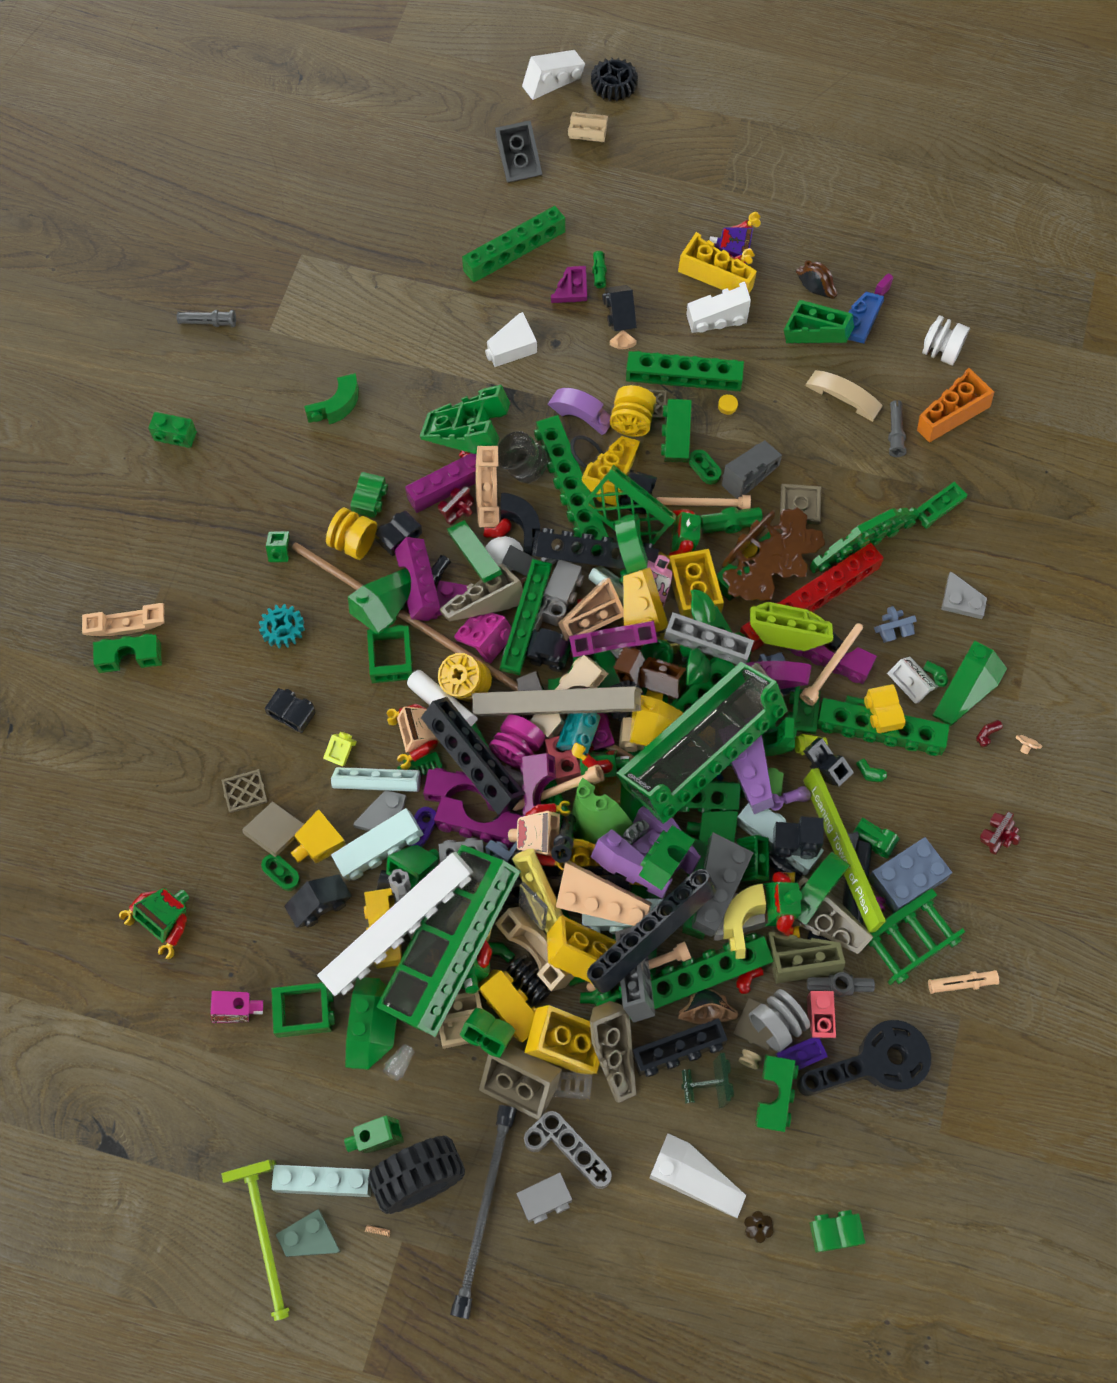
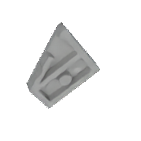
(963, 598)
(380, 810)

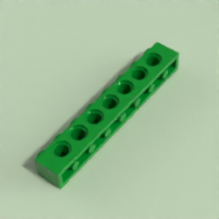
(553, 429)
(758, 956)

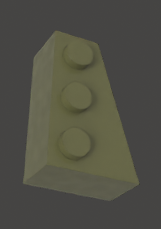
(803, 958)

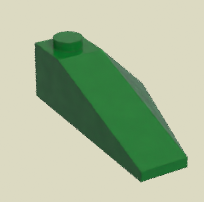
(974, 679)

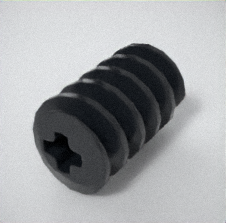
(528, 980)

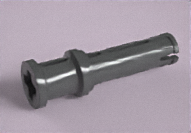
(216, 318)
(897, 434)

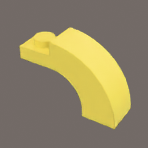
(741, 908)

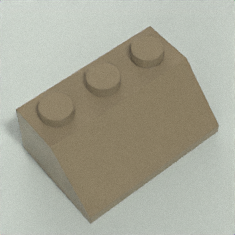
(520, 1081)

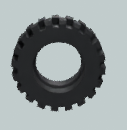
(416, 1174)

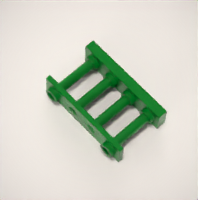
(908, 915)

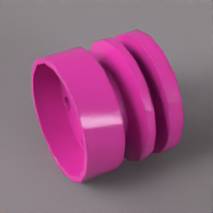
(517, 740)

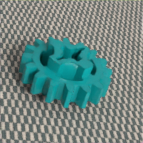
(281, 625)

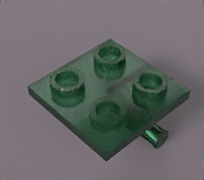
(723, 1087)

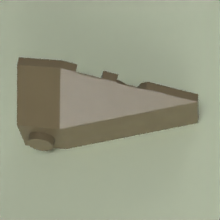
(486, 597)
(836, 923)
(614, 1048)

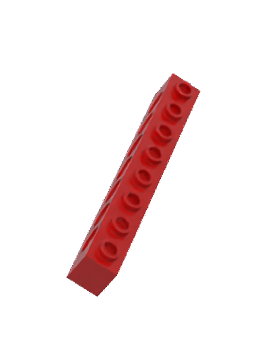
(827, 585)

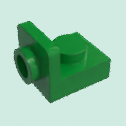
(277, 546)

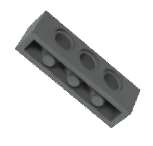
(637, 989)

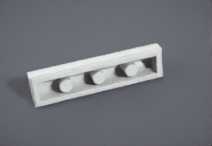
(430, 691)

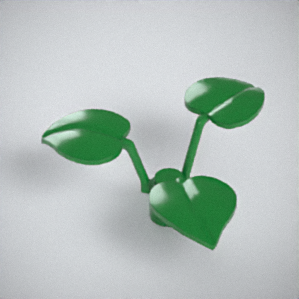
(698, 666)

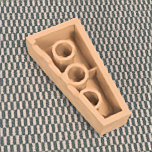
(597, 897)

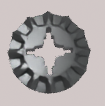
(636, 831)

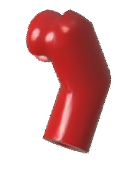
(499, 531)
(744, 980)

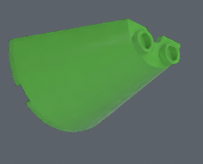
(597, 814)

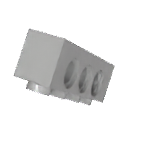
(708, 639)

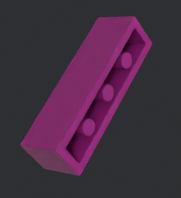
(440, 483)

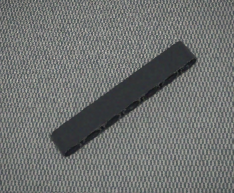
(651, 931)

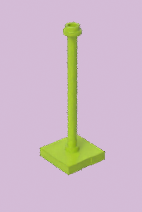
(250, 1176)

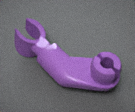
(801, 794)

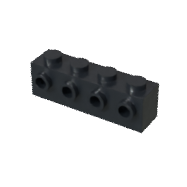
(679, 1047)

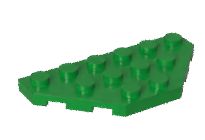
(868, 532)

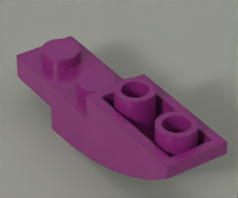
(786, 673)

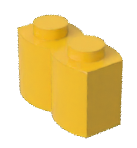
(885, 709)

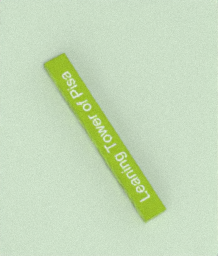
(844, 849)

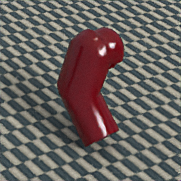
(988, 729)

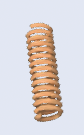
(377, 1229)

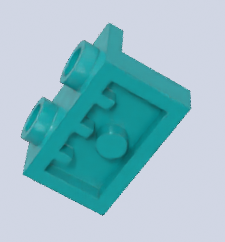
(578, 729)

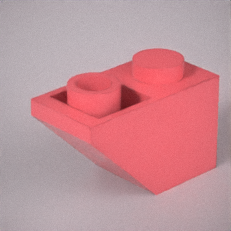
(821, 1014)

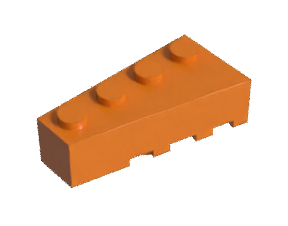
(956, 405)

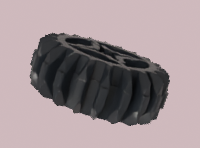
(614, 79)

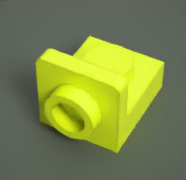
(339, 748)

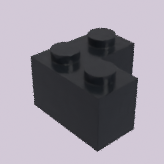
(621, 307)
(798, 839)
(316, 899)

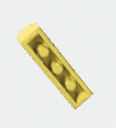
(535, 878)

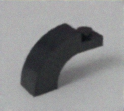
(522, 513)

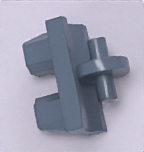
(887, 630)

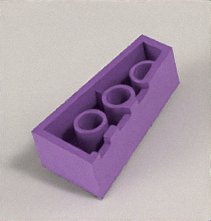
(754, 776)

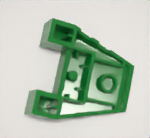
(468, 422)

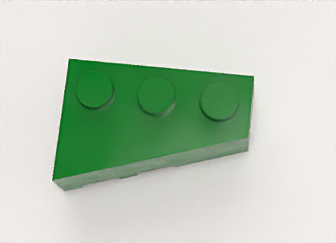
(676, 430)

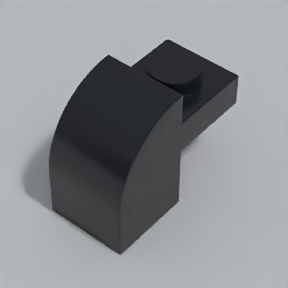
(832, 767)

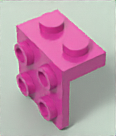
(485, 633)

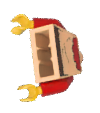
(415, 734)
(539, 830)

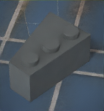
(750, 469)

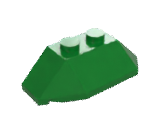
(369, 1028)

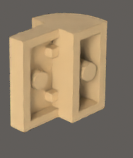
(588, 127)
(458, 1014)

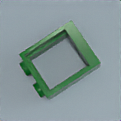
(392, 672)
(278, 1010)

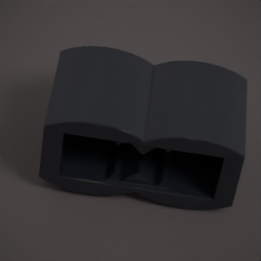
(394, 532)
(290, 710)

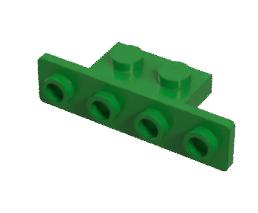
(804, 715)

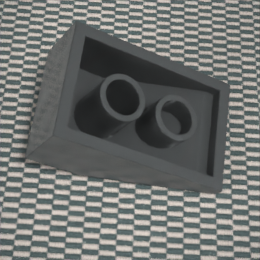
(518, 151)

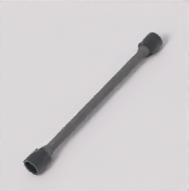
(462, 1304)

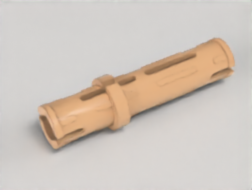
(990, 978)

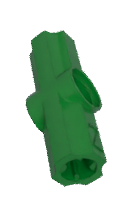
(730, 520)

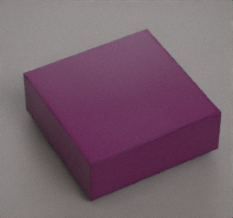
(884, 285)

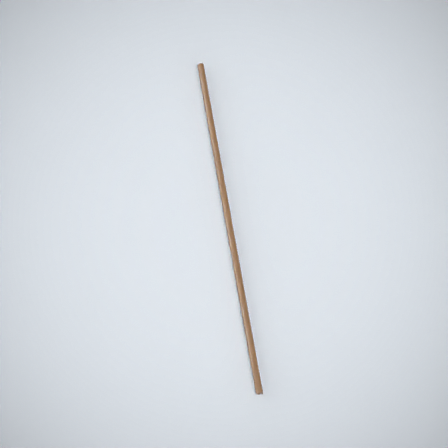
(422, 627)

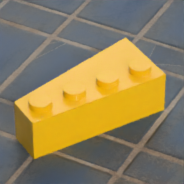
(714, 266)

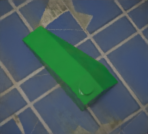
(381, 600)

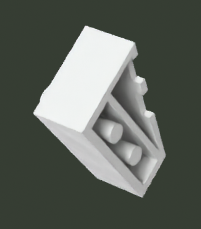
(551, 72)
(719, 311)

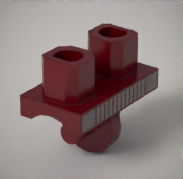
(458, 506)
(1004, 834)

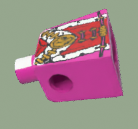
(224, 1004)

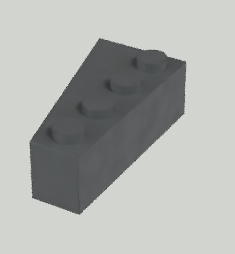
(726, 866)

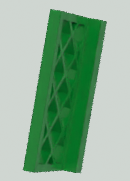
(636, 494)

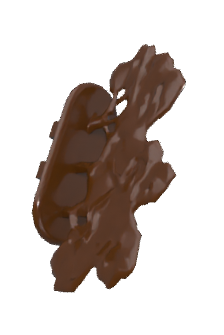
(777, 554)

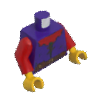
(737, 239)

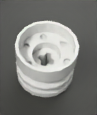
(945, 340)

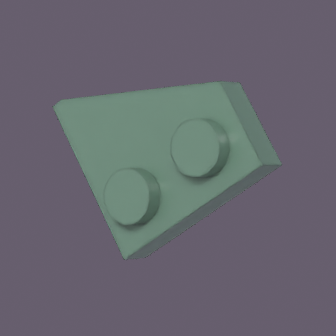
(308, 1237)

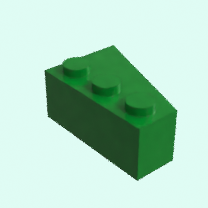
(818, 324)

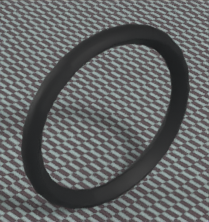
(587, 439)

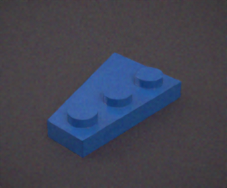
(864, 314)

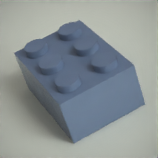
(909, 875)

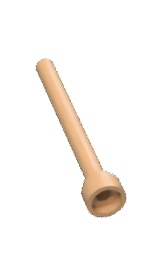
(742, 502)
(810, 694)
(593, 775)
(680, 953)

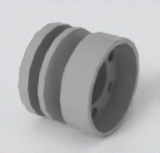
(782, 1018)

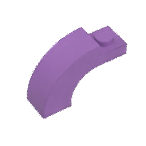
(582, 405)

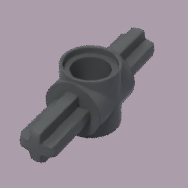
(852, 984)

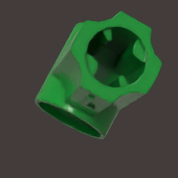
(882, 841)

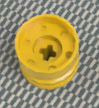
(633, 411)
(351, 533)
(474, 676)

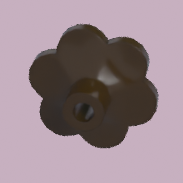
(752, 1230)

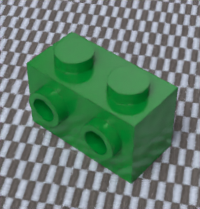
(172, 429)

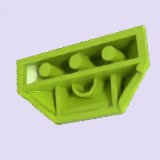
(790, 626)

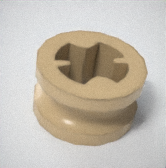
(750, 1059)

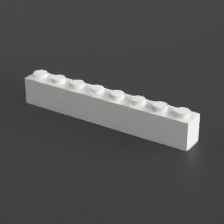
(395, 923)

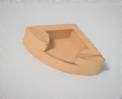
(623, 340)

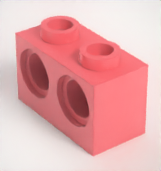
(562, 759)

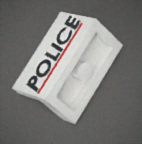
(912, 679)

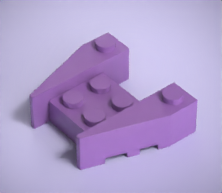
(619, 856)

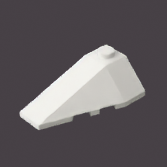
(692, 1174)

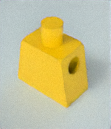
(317, 839)

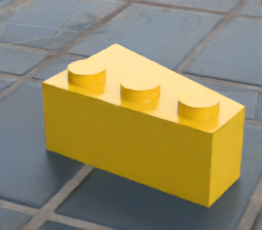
(642, 600)
(377, 904)
(508, 1002)

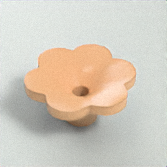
(1028, 743)

